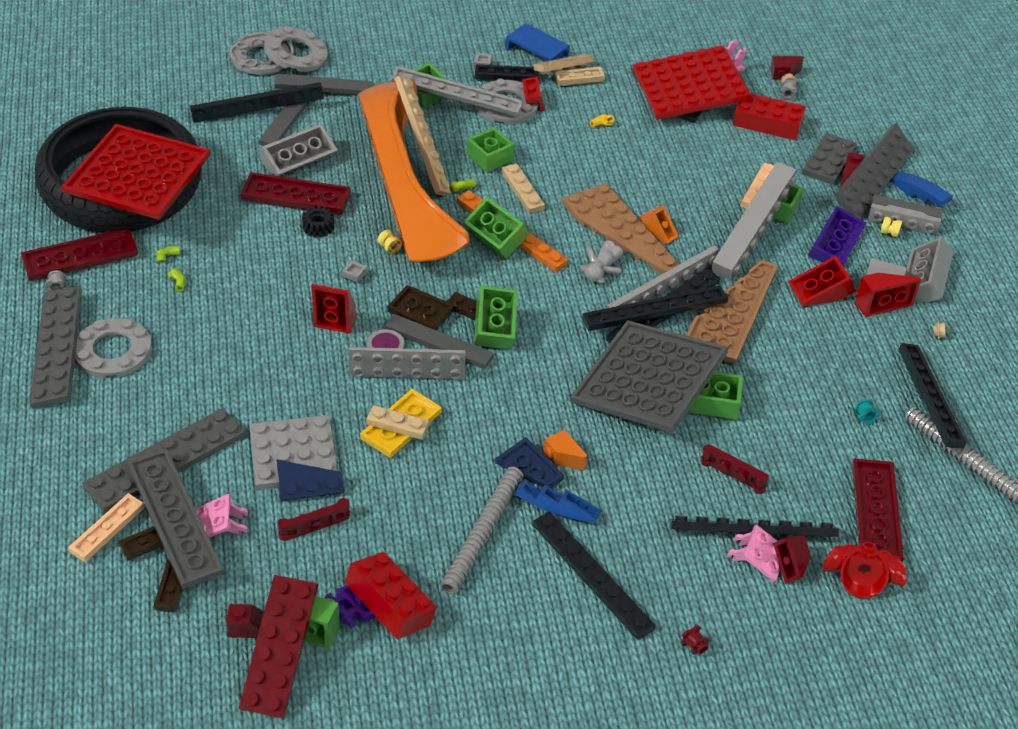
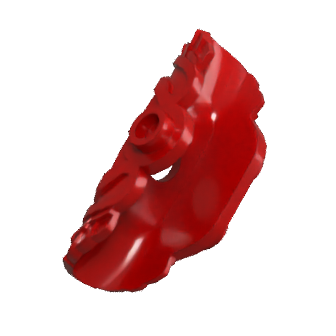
(865, 568)

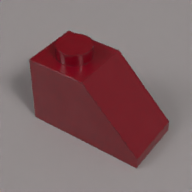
(784, 65)
(793, 557)
(243, 620)

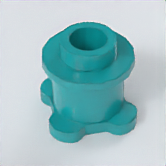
(866, 411)

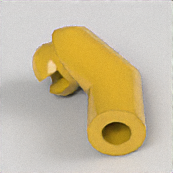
(605, 120)

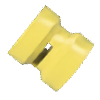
(891, 226)
(389, 241)

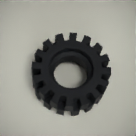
(310, 223)

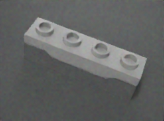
(913, 215)

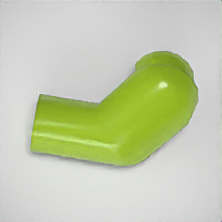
(462, 185)
(166, 251)
(177, 275)

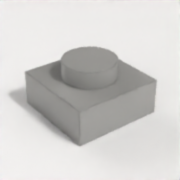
(483, 59)
(354, 271)

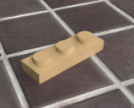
(579, 76)
(397, 422)

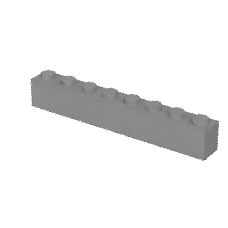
(753, 221)

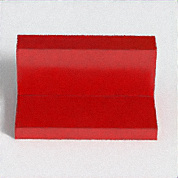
(532, 91)

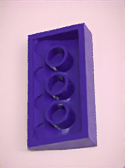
(837, 236)

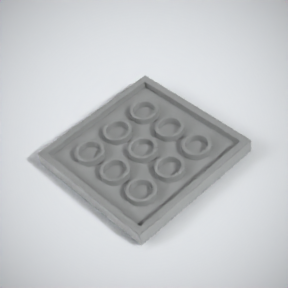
(291, 440)

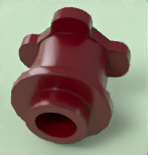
(695, 640)

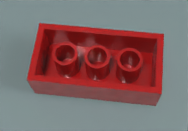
(770, 116)
(390, 595)

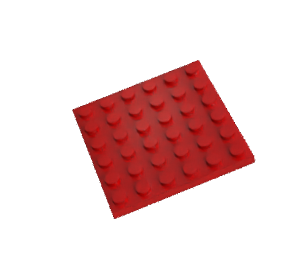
(690, 82)
(136, 171)

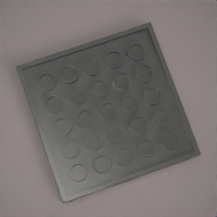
(649, 375)

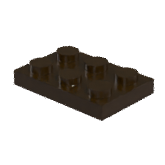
(420, 307)

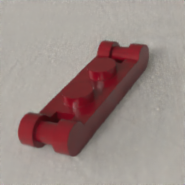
(735, 468)
(314, 520)

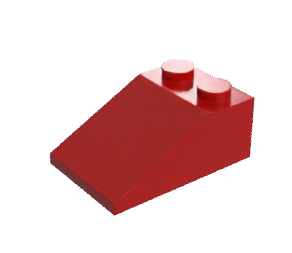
(823, 283)
(886, 293)
(333, 308)

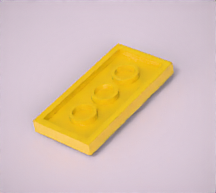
(391, 442)

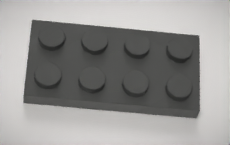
(829, 158)

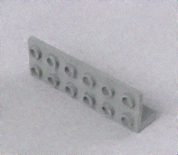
(407, 363)

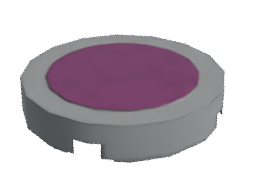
(385, 339)

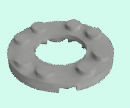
(246, 43)
(303, 64)
(510, 87)
(122, 366)

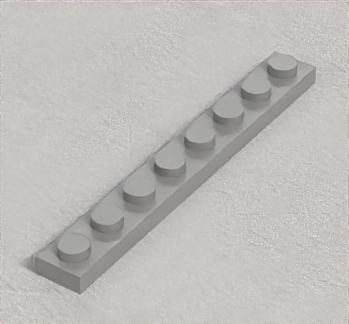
(461, 92)
(669, 279)

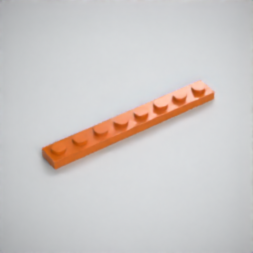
(531, 244)

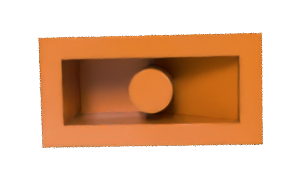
(660, 224)
(564, 451)

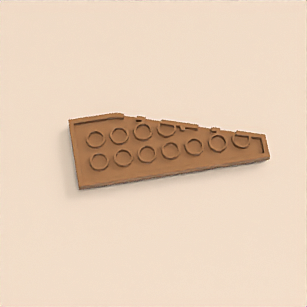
(610, 217)
(732, 321)

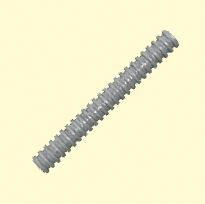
(968, 456)
(481, 531)

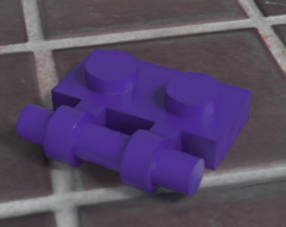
(355, 606)

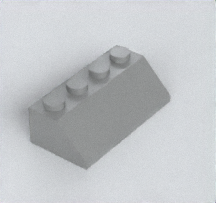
(297, 150)
(932, 265)

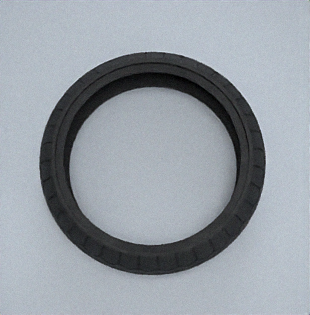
(82, 136)

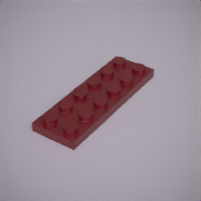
(295, 192)
(79, 253)
(877, 505)
(278, 646)

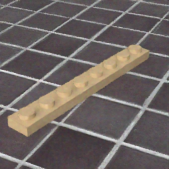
(423, 136)

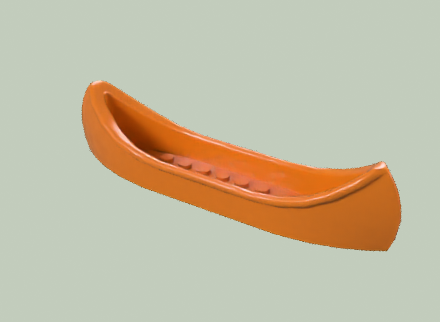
(422, 224)

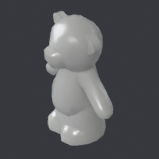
(602, 263)

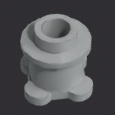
(789, 89)
(55, 281)

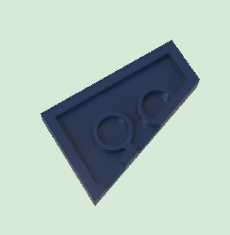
(531, 462)
(306, 481)

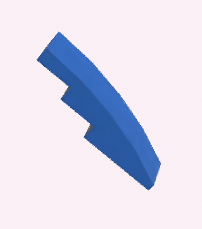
(922, 188)
(565, 505)

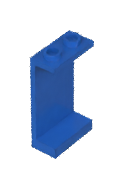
(538, 43)

